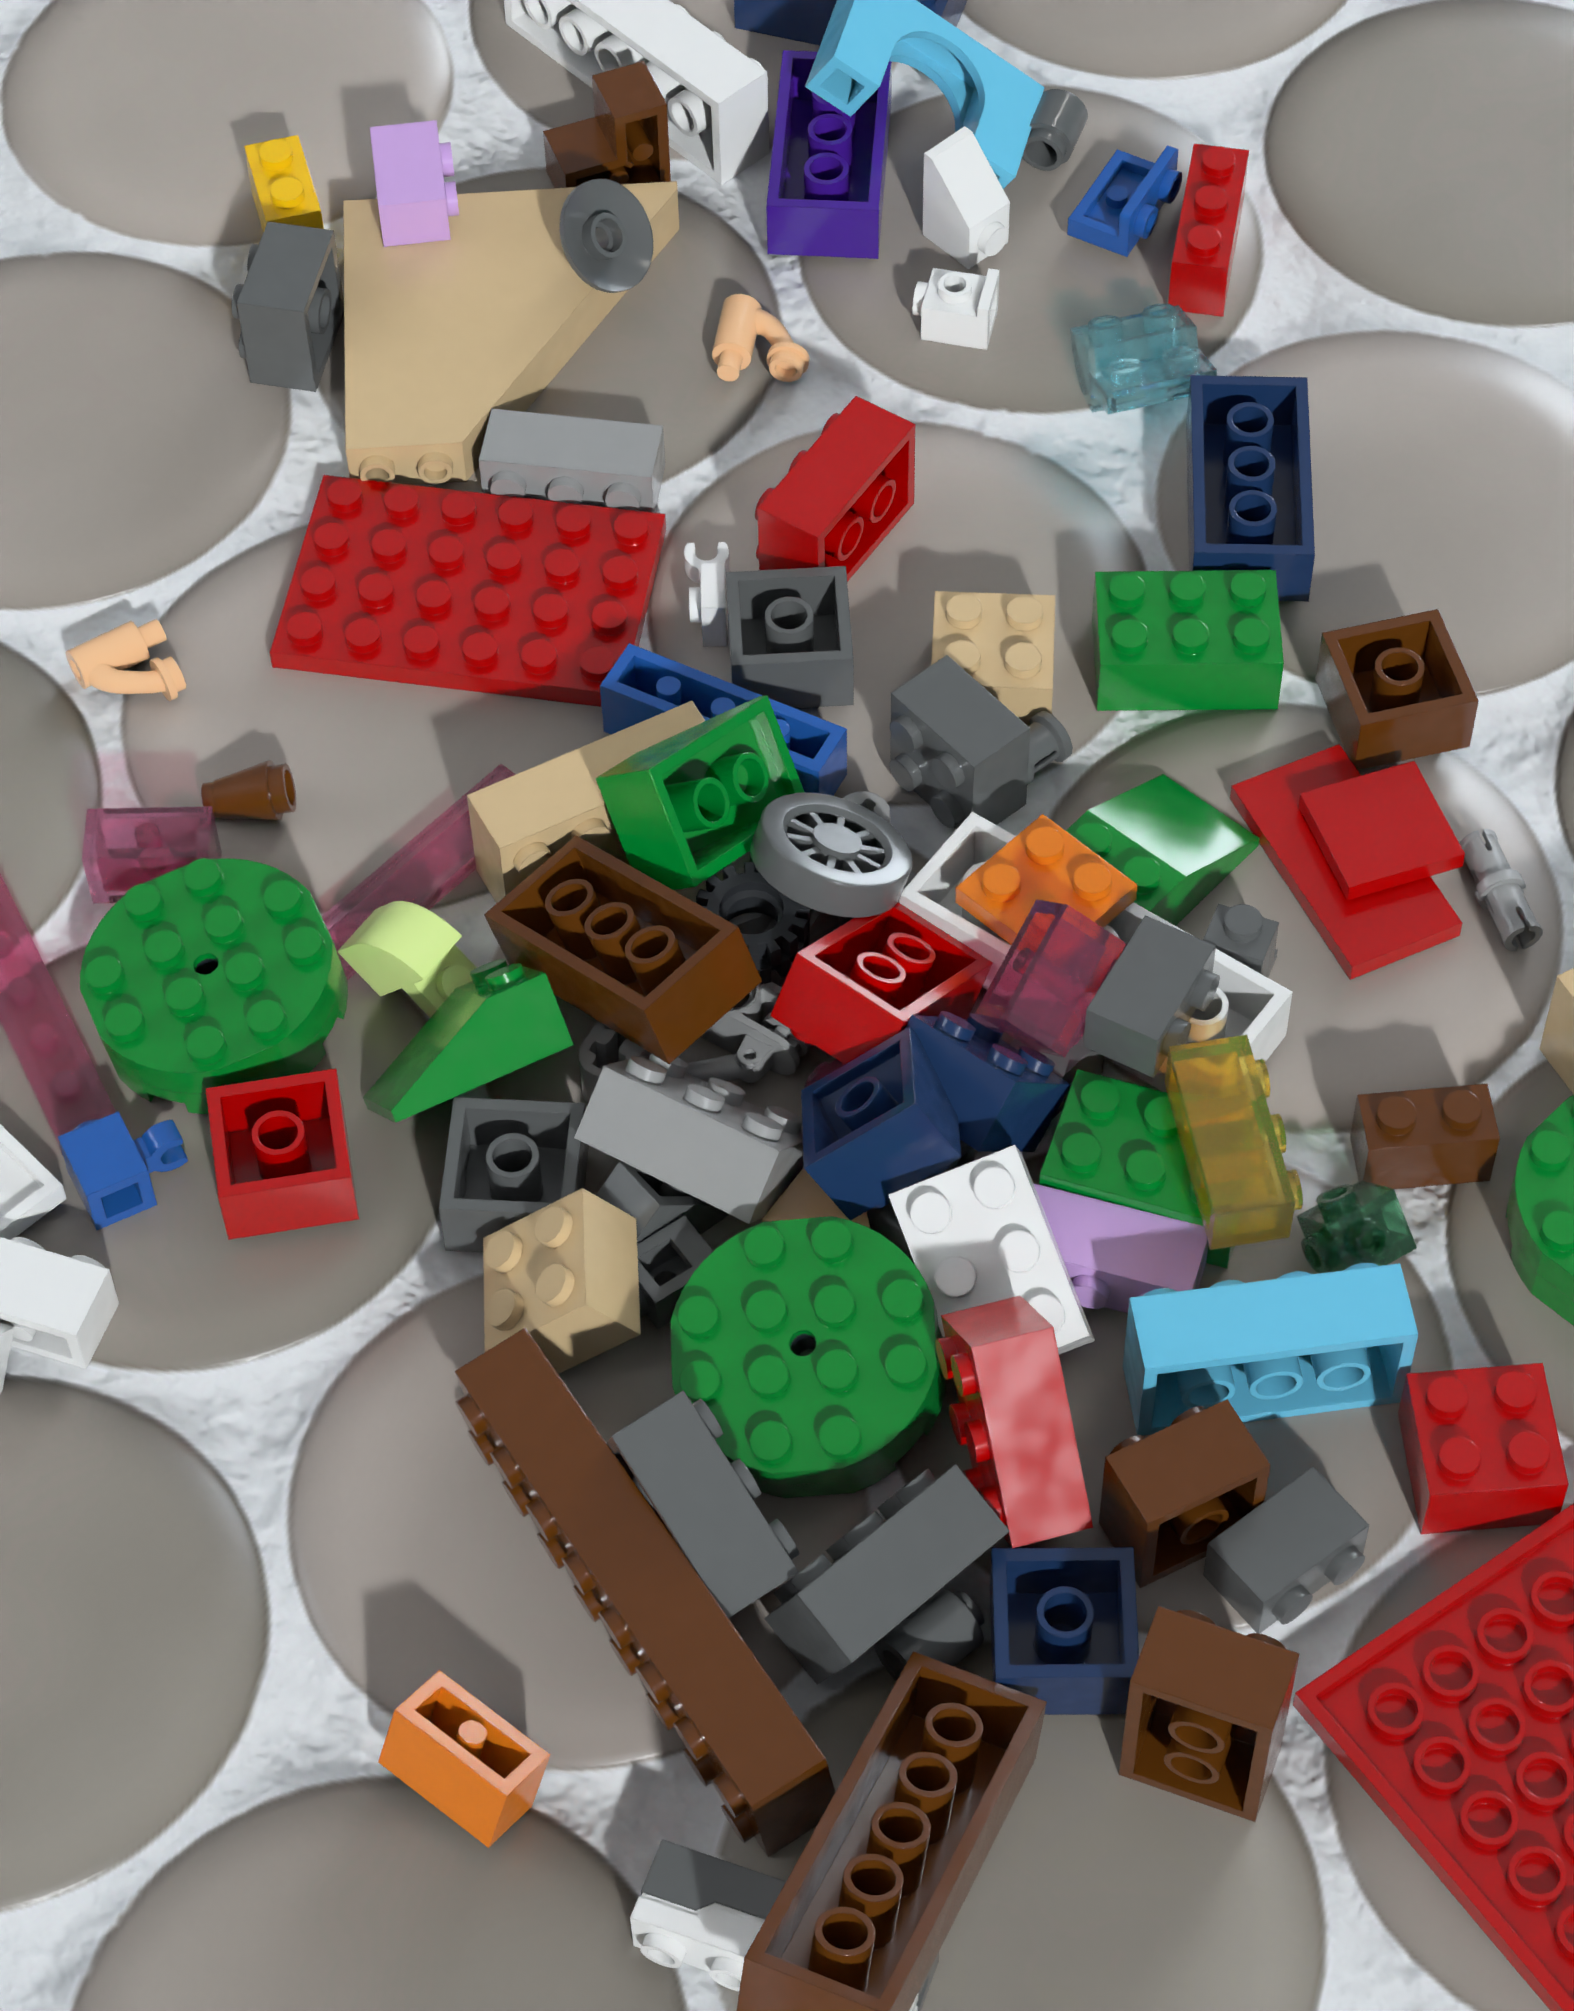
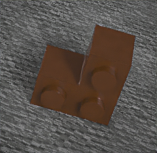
(622, 141)

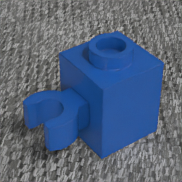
(115, 1169)

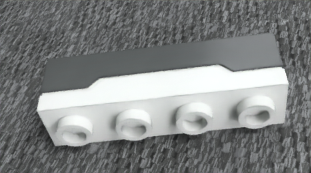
(708, 1914)

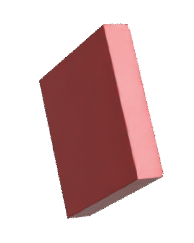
(1381, 830)

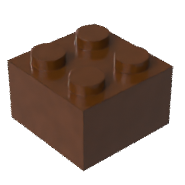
(1396, 689)
(1181, 1488)

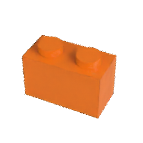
(463, 1758)

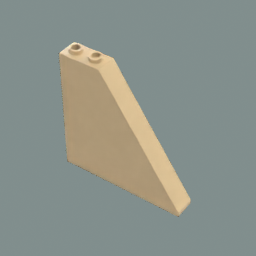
(463, 326)

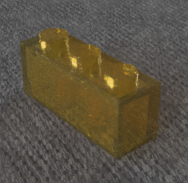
(1232, 1141)

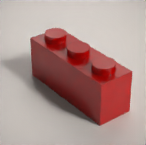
(1208, 229)

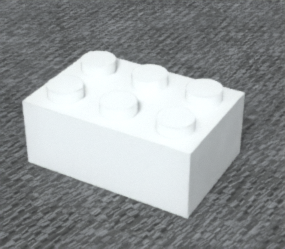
(987, 1239)

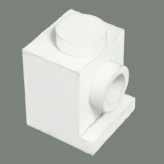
(957, 307)

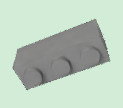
(573, 460)

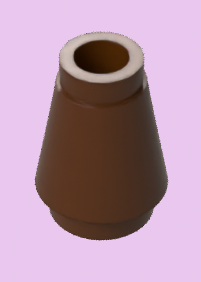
(252, 793)

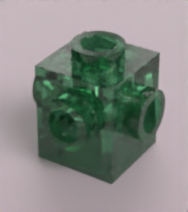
(1354, 1227)

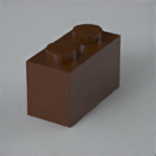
(1425, 1136)

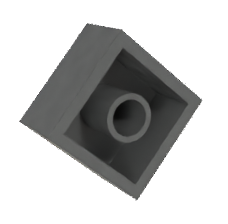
(289, 306)
(792, 635)
(958, 746)
(506, 1164)

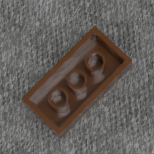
(625, 948)

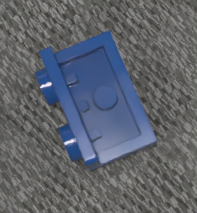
(1126, 201)

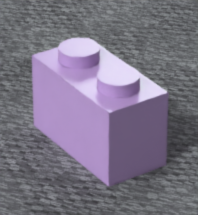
(411, 183)

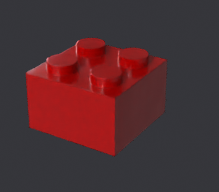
(281, 1154)
(1482, 1448)

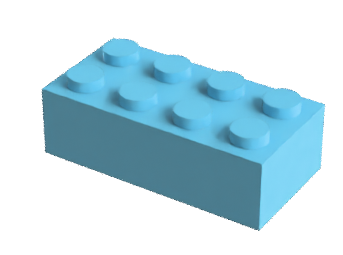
(1270, 1346)

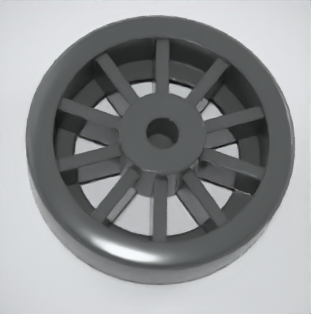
(831, 855)

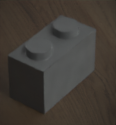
(1151, 996)
(1287, 1551)

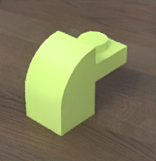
(411, 951)

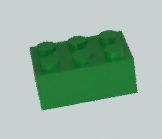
(1187, 640)
(1125, 1150)

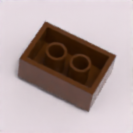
(1207, 1712)

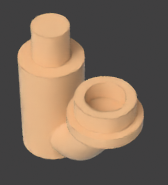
(736, 335)
(105, 658)

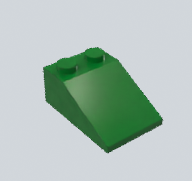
(699, 794)
(1165, 844)
(474, 1037)

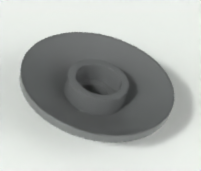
(606, 235)

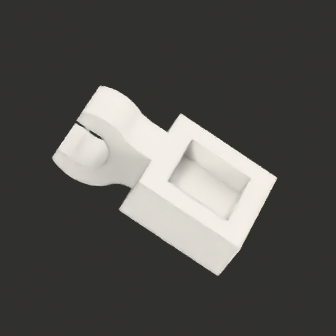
(708, 602)

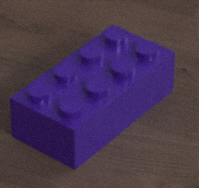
(826, 169)

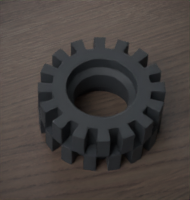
(752, 893)

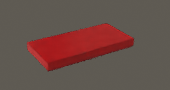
(1358, 931)

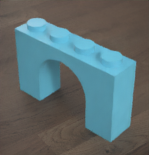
(979, 85)

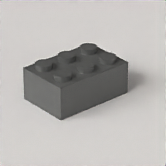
(705, 1502)
(883, 1571)

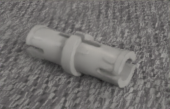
(1500, 890)

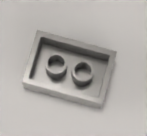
(694, 1134)

